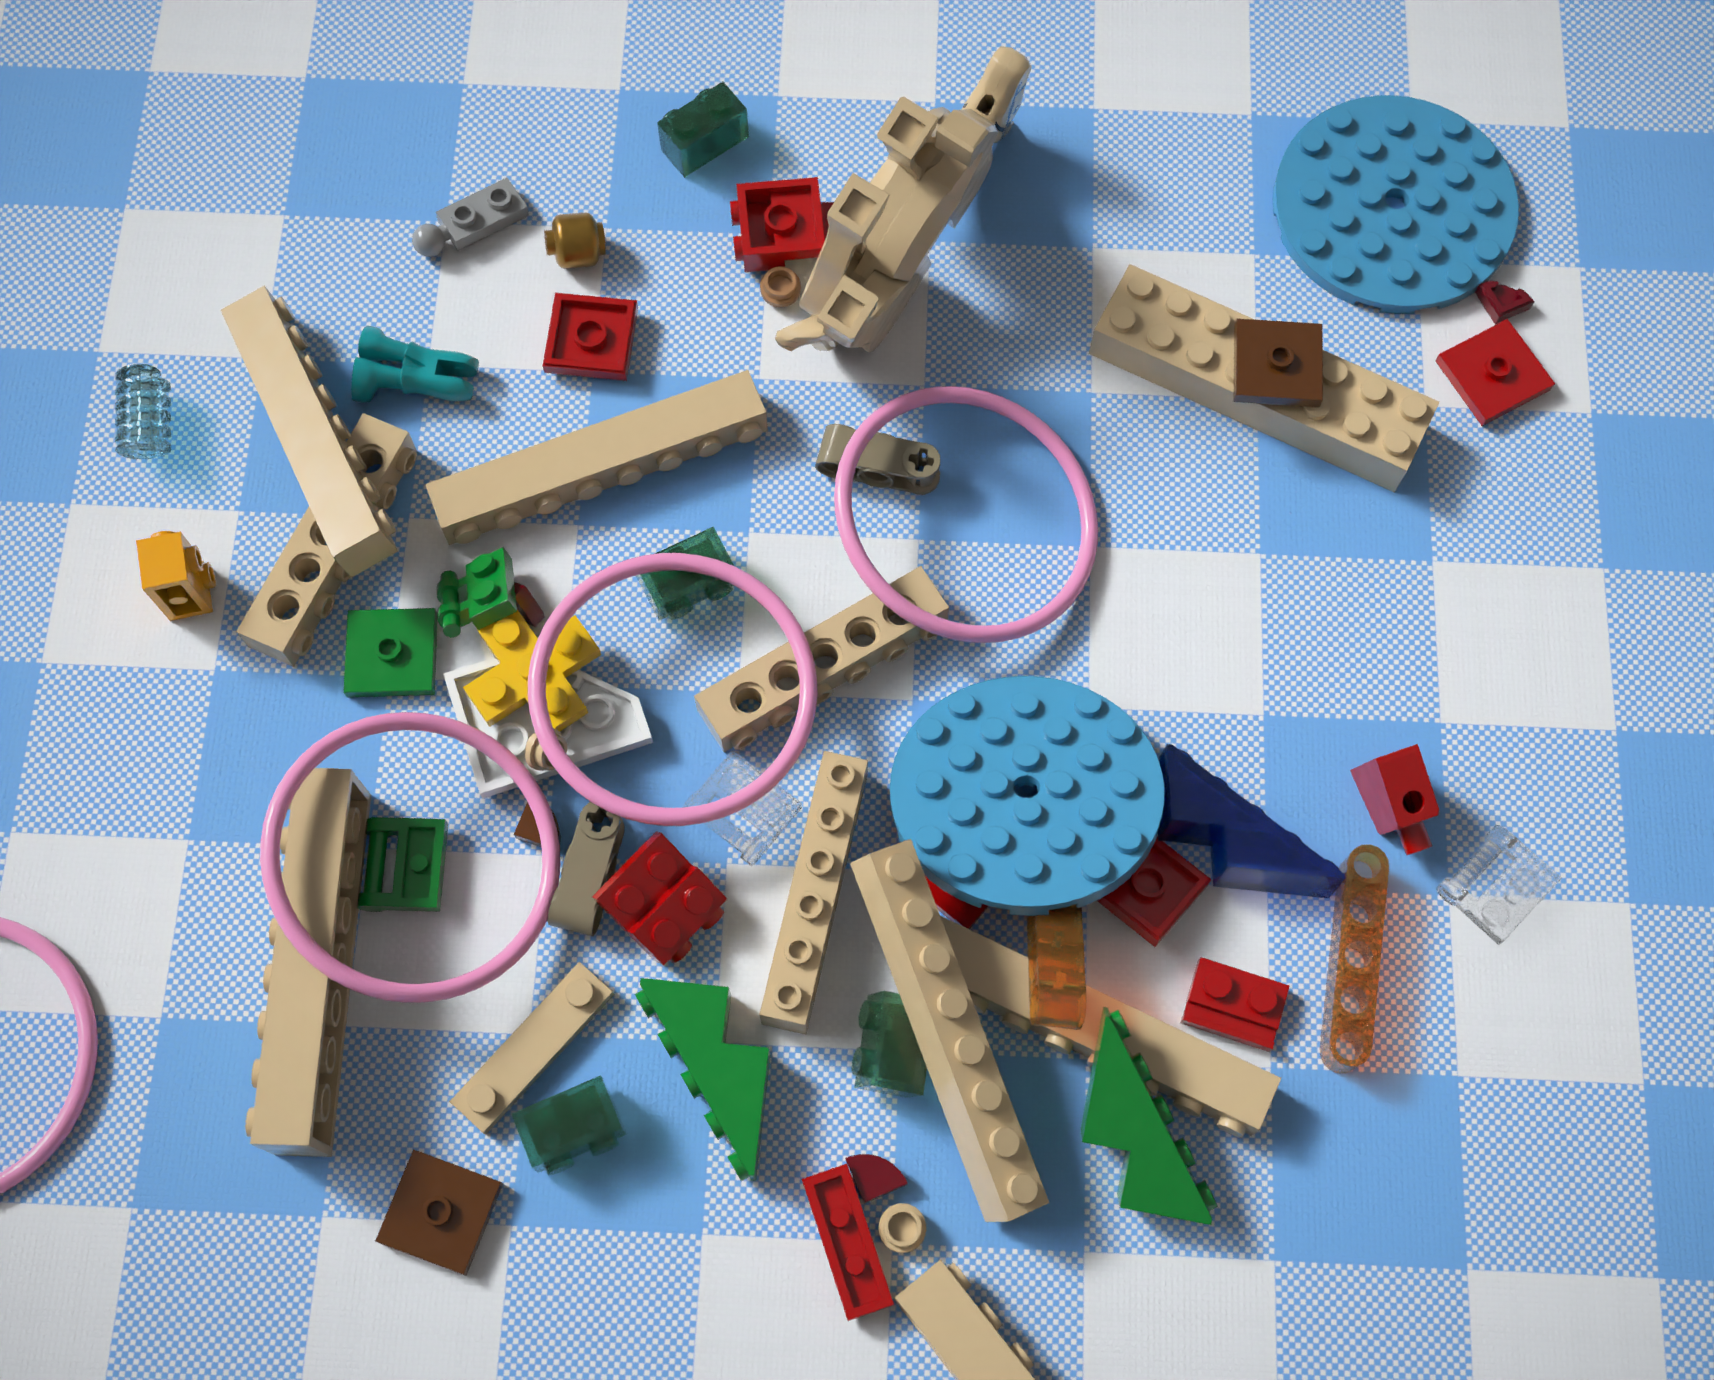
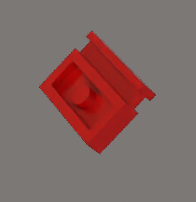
(1235, 1004)

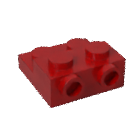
(777, 222)
(661, 900)

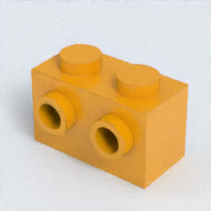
(175, 575)

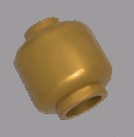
(575, 240)

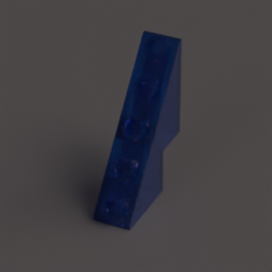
(1244, 842)

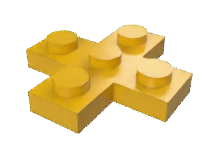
(506, 685)

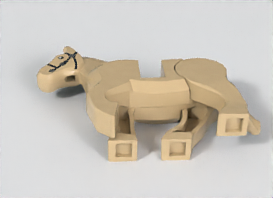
(889, 225)

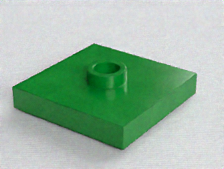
(390, 652)

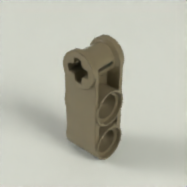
(884, 462)
(585, 869)

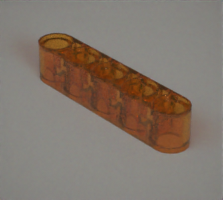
(1057, 968)
(1342, 976)

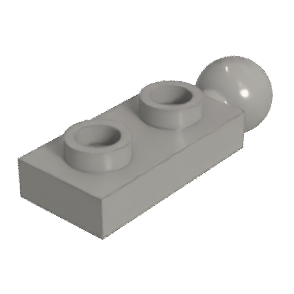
(471, 219)

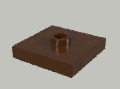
(1278, 362)
(439, 1212)

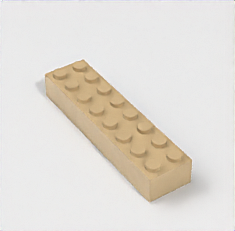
(1189, 349)
(305, 1008)

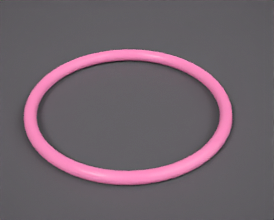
(887, 593)
(652, 814)
(327, 963)
(86, 1057)

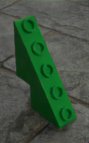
(727, 1075)
(1128, 1118)

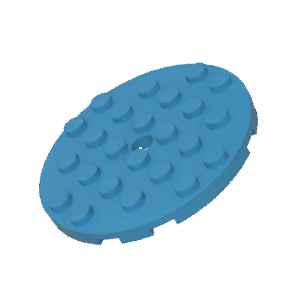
(1360, 249)
(1040, 853)

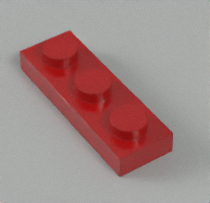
(847, 1242)

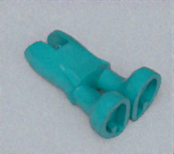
(422, 370)

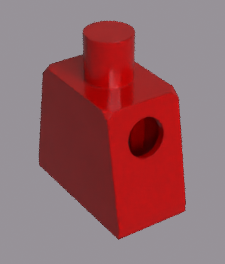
(1398, 796)

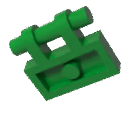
(486, 586)

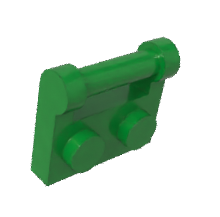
(417, 864)

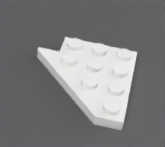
(610, 728)

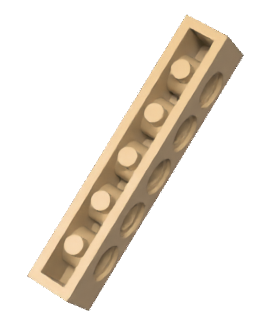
(306, 553)
(830, 638)
(814, 893)

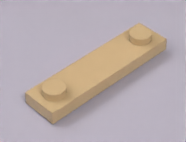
(532, 1048)

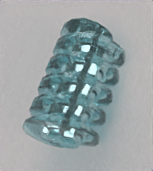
(142, 412)

